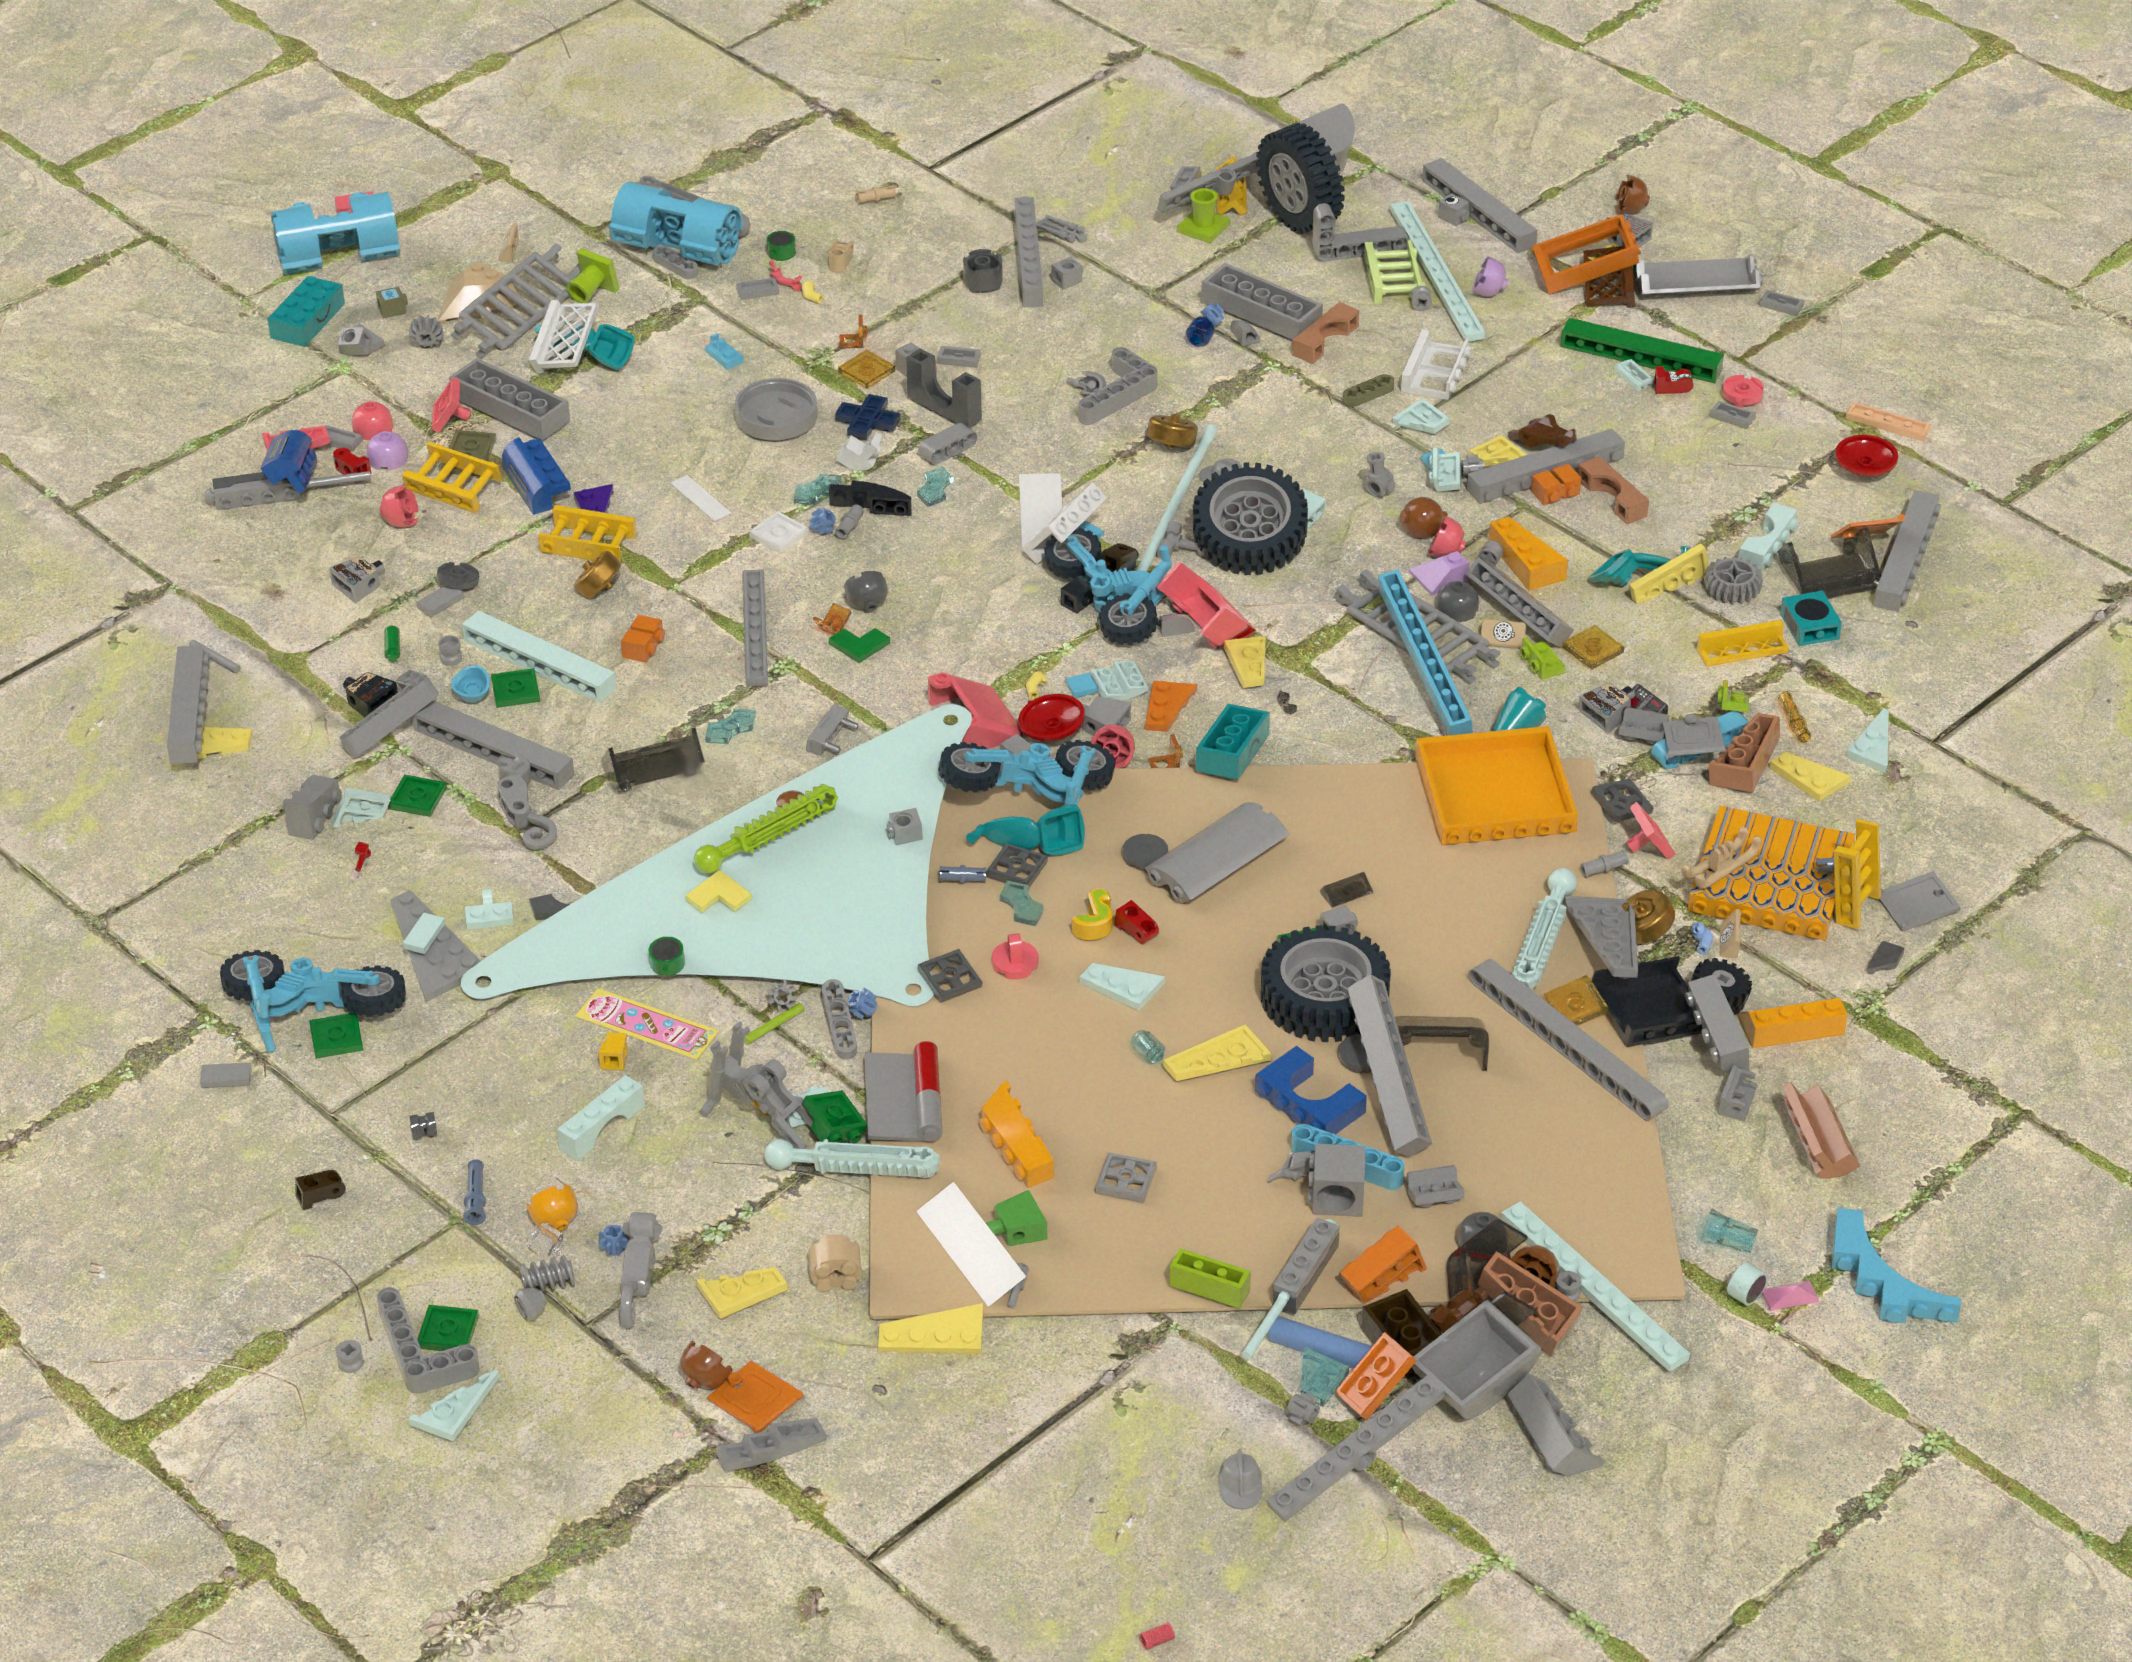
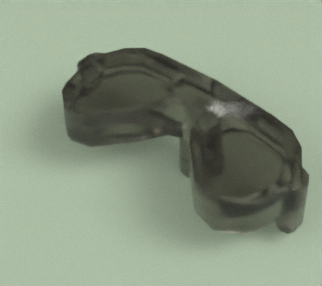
(1283, 699)

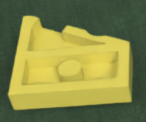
(1497, 451)

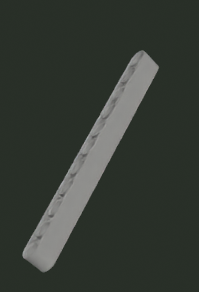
(1568, 1040)

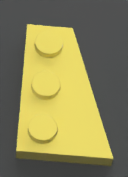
(1247, 659)
(225, 740)
(1809, 776)
(739, 1292)

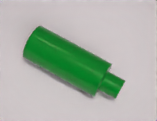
(392, 643)

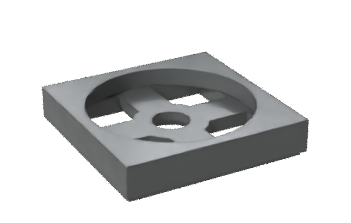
(1613, 807)
(1020, 857)
(958, 987)

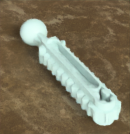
(1544, 929)
(856, 1158)

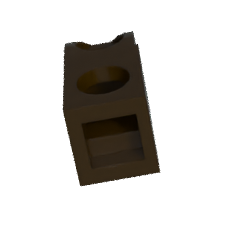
(318, 1187)

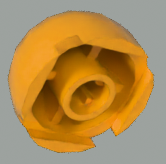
(554, 1207)

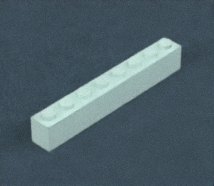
(533, 652)

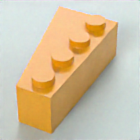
(1527, 555)

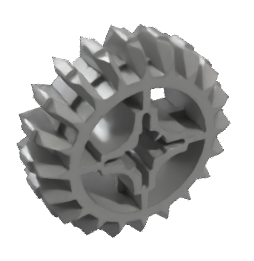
(1733, 580)

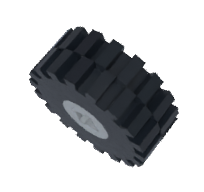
(1731, 979)

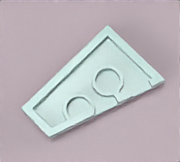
(1121, 984)

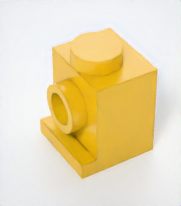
(613, 1052)

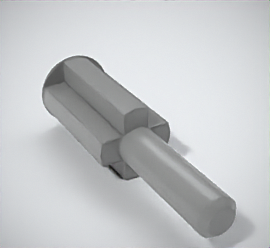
(1017, 1288)

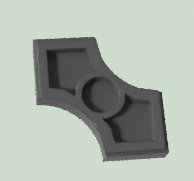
(545, 906)

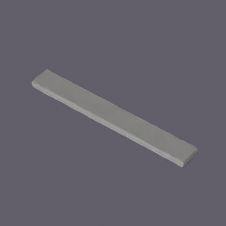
(755, 628)

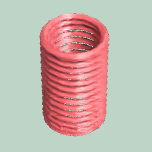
(1157, 1637)

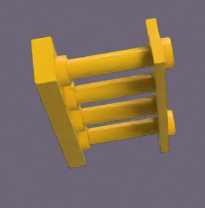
(451, 493)
(587, 521)
(1857, 874)

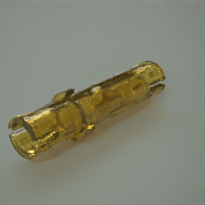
(1796, 722)

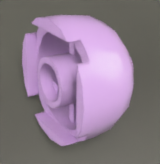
(1490, 278)
(387, 450)

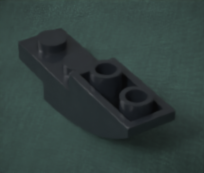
(873, 496)

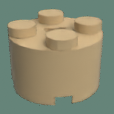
(835, 1263)

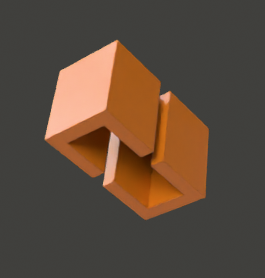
(1549, 489)
(642, 638)

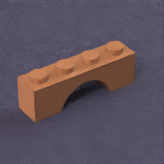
(1337, 321)
(1600, 476)

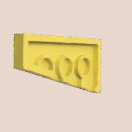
(1678, 571)
(1221, 1053)
(938, 1332)

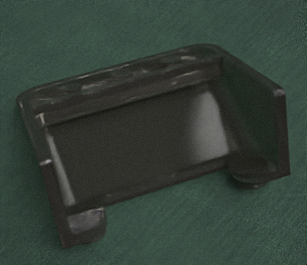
(1836, 575)
(1446, 1027)

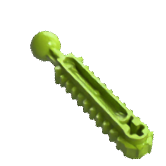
(710, 858)

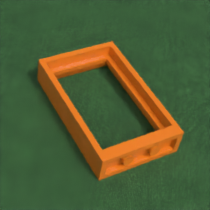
(1591, 269)

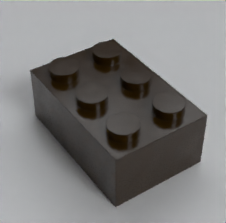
(1402, 1320)

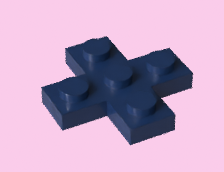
(867, 416)

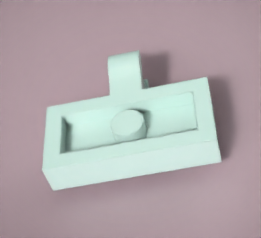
(489, 914)

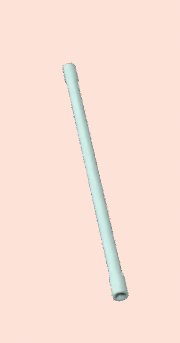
(1206, 439)

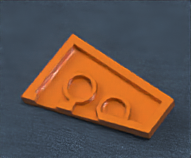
(1166, 703)

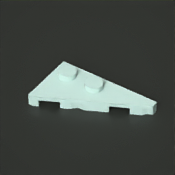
(1872, 744)
(453, 1412)

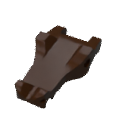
(1543, 431)
(1449, 1314)

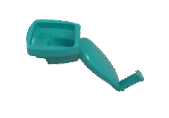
(607, 345)
(1624, 563)
(1056, 831)

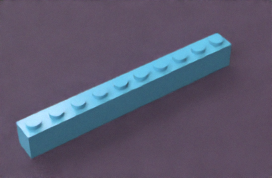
(1424, 654)

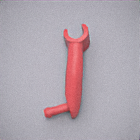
(777, 274)

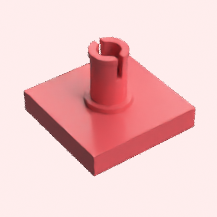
(448, 405)
(1649, 832)

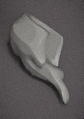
(1090, 383)
(1294, 1167)

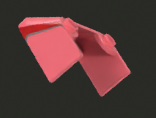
(1205, 606)

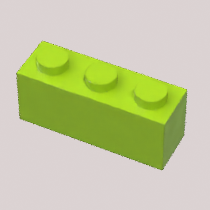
(1210, 1278)

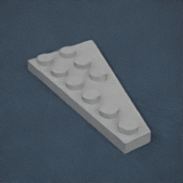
(1608, 931)
(446, 958)

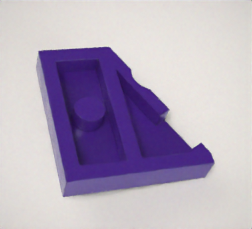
(595, 498)

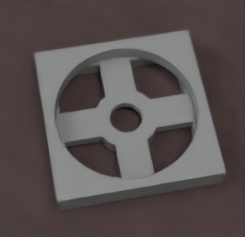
(1121, 1190)

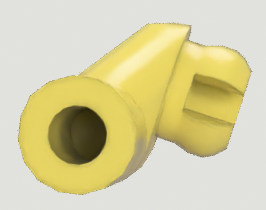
(810, 294)
(1035, 680)

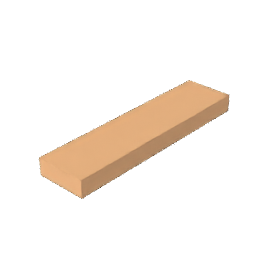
(1888, 421)

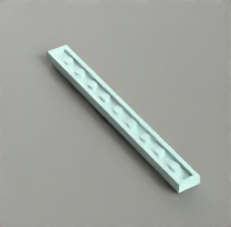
(1599, 1289)

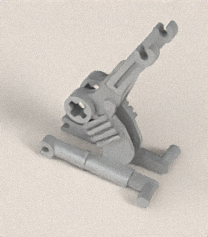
(755, 1084)

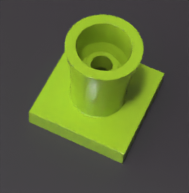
(1203, 221)
(595, 273)

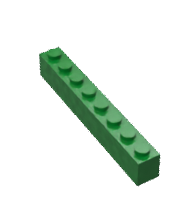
(1642, 349)

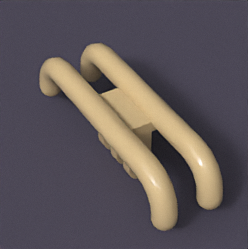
(1722, 861)

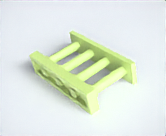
(1377, 278)

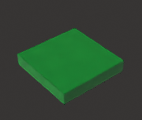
(515, 687)
(417, 795)
(336, 1035)
(447, 1327)

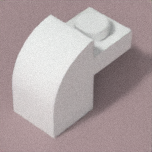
(858, 455)

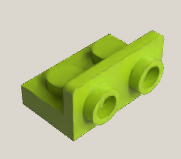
(1541, 659)
(1732, 701)

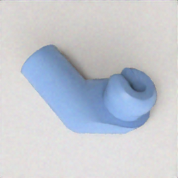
(1703, 936)

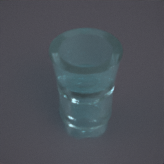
(1728, 1232)

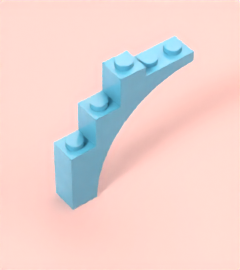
(1875, 1278)

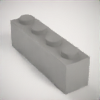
(1718, 1023)
(1552, 1428)

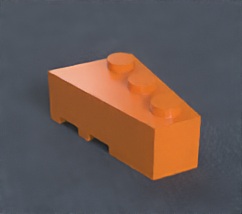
(1383, 1265)

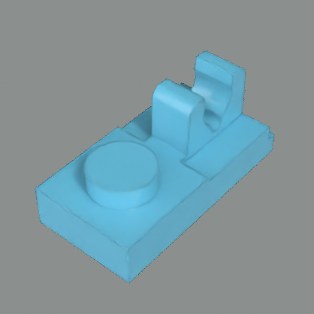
(723, 352)

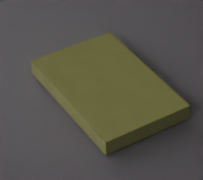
(473, 444)

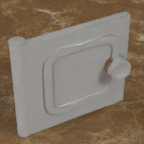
(1696, 739)
(1914, 902)

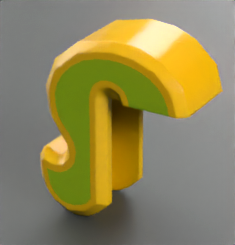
(1099, 921)

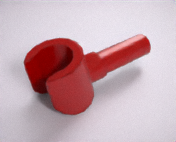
(362, 850)

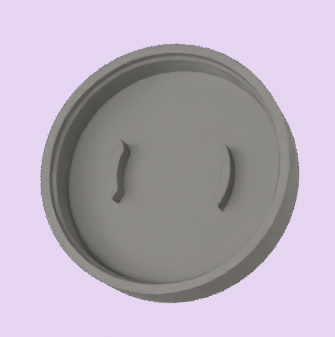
(776, 409)

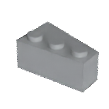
(311, 806)

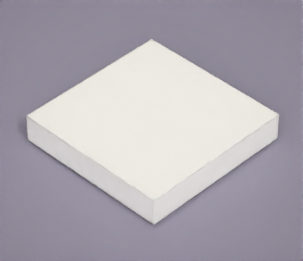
(778, 532)

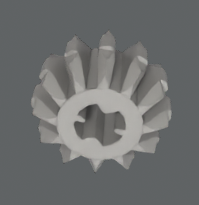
(426, 331)

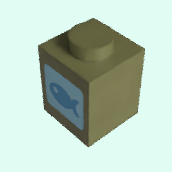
(391, 302)

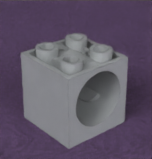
(1337, 1180)

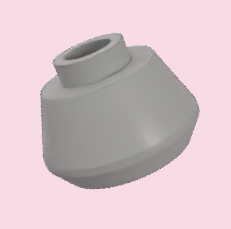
(530, 1303)

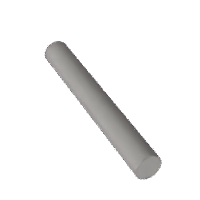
(218, 658)

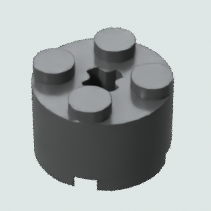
(982, 271)

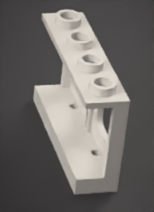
(1420, 367)
(1065, 521)

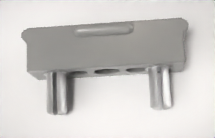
(828, 729)

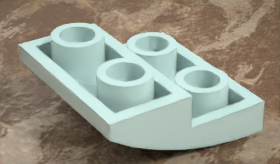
(1120, 682)

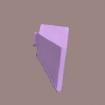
(1440, 571)

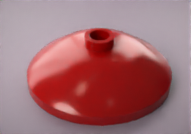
(1866, 455)
(1051, 717)

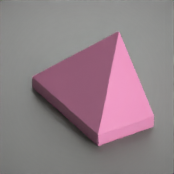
(1789, 1295)

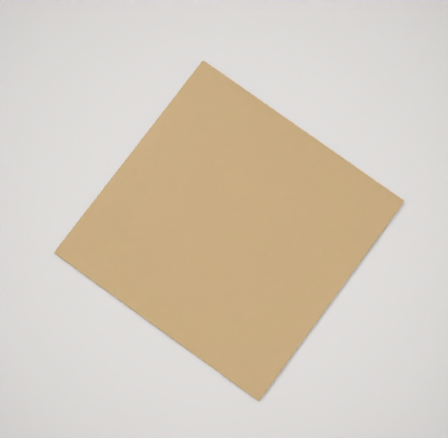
(1513, 1132)

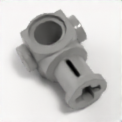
(1379, 479)

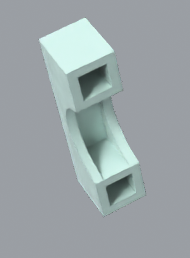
(1778, 524)
(580, 1132)

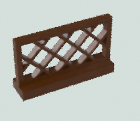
(1626, 282)

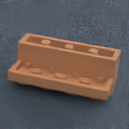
(1820, 1132)

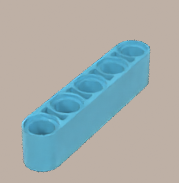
(1730, 725)
(1380, 1167)

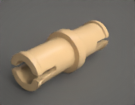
(875, 194)

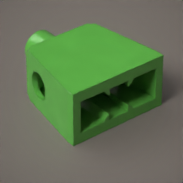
(1019, 1220)

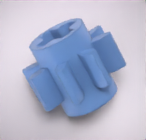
(1213, 313)
(822, 521)
(862, 1003)
(613, 1240)

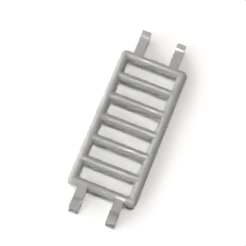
(525, 325)
(1457, 665)

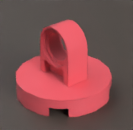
(1015, 958)

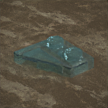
(1321, 1375)

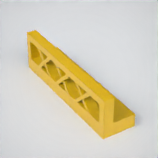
(1237, 198)
(1740, 640)

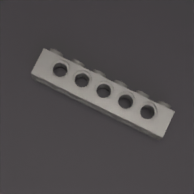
(1519, 602)

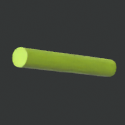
(773, 1023)

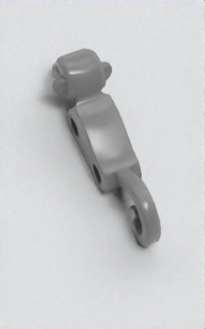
(514, 801)
(638, 1262)

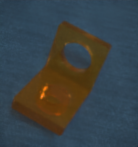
(859, 338)
(834, 619)
(1173, 759)

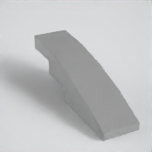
(779, 1441)

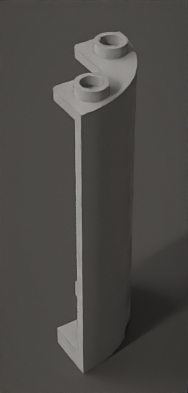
(1697, 276)
(1217, 851)

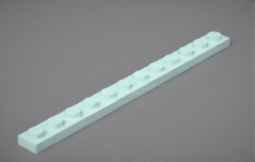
(1438, 272)

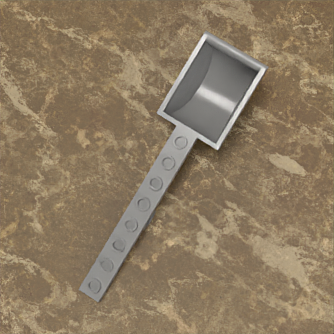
(1334, 125)
(1465, 1366)

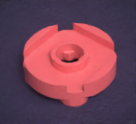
(1742, 390)

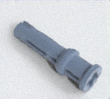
(475, 1199)

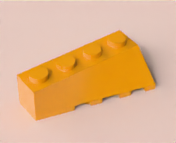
(1794, 1022)
(1016, 1137)

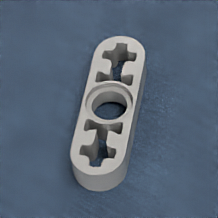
(684, 267)

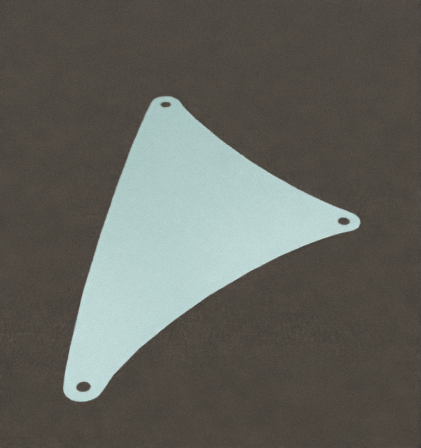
(823, 900)

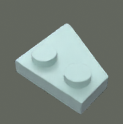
(1422, 417)
(360, 806)

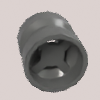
(423, 1125)

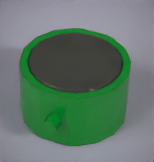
(781, 245)
(666, 956)

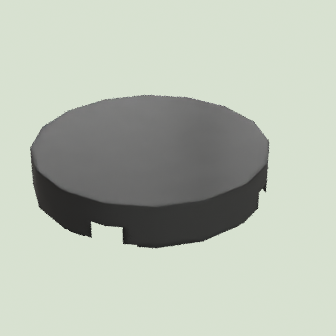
(458, 576)
(1143, 850)
(1353, 1054)

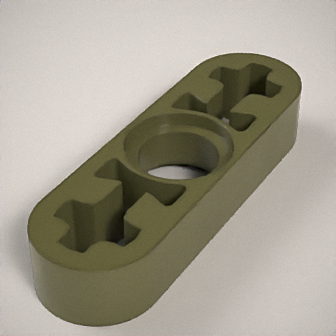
(1379, 385)

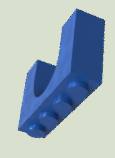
(1328, 1114)

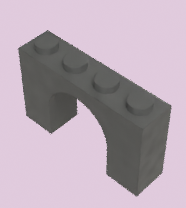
(924, 388)

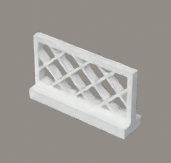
(550, 334)

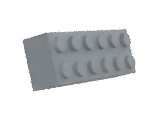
(1260, 301)
(511, 399)

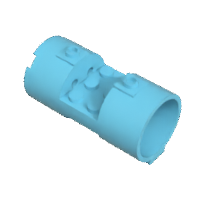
(368, 226)
(700, 229)

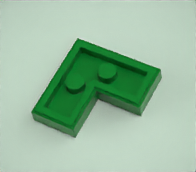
(859, 648)

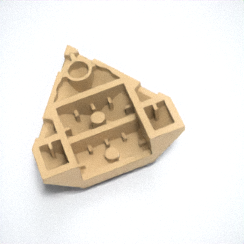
(469, 286)

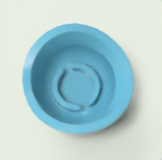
(471, 683)

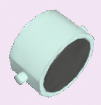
(1747, 1283)

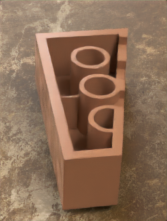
(1747, 755)
(1554, 1311)

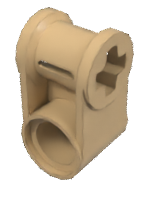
(840, 255)

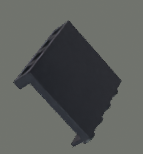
(1648, 1006)

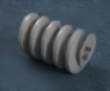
(547, 1274)

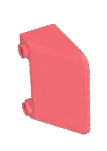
(990, 717)

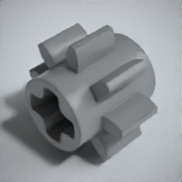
(1471, 464)
(788, 995)
(1303, 1408)

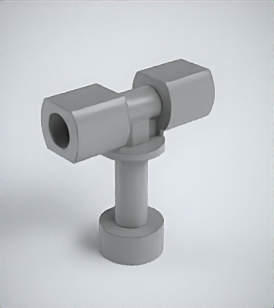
(1174, 540)

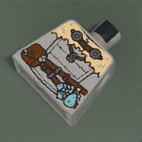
(356, 577)
(1606, 705)

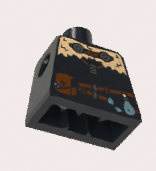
(368, 692)

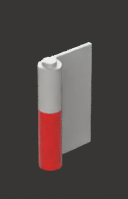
(904, 1095)

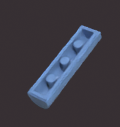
(1299, 1335)

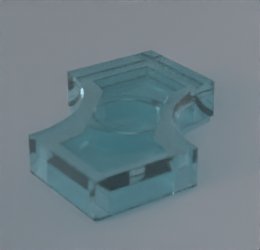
(933, 490)
(812, 491)
(736, 723)
(1025, 908)

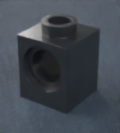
(1076, 595)

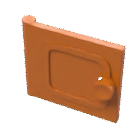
(1874, 527)
(759, 1397)

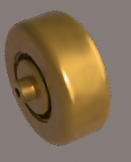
(1172, 430)
(597, 575)
(1652, 914)

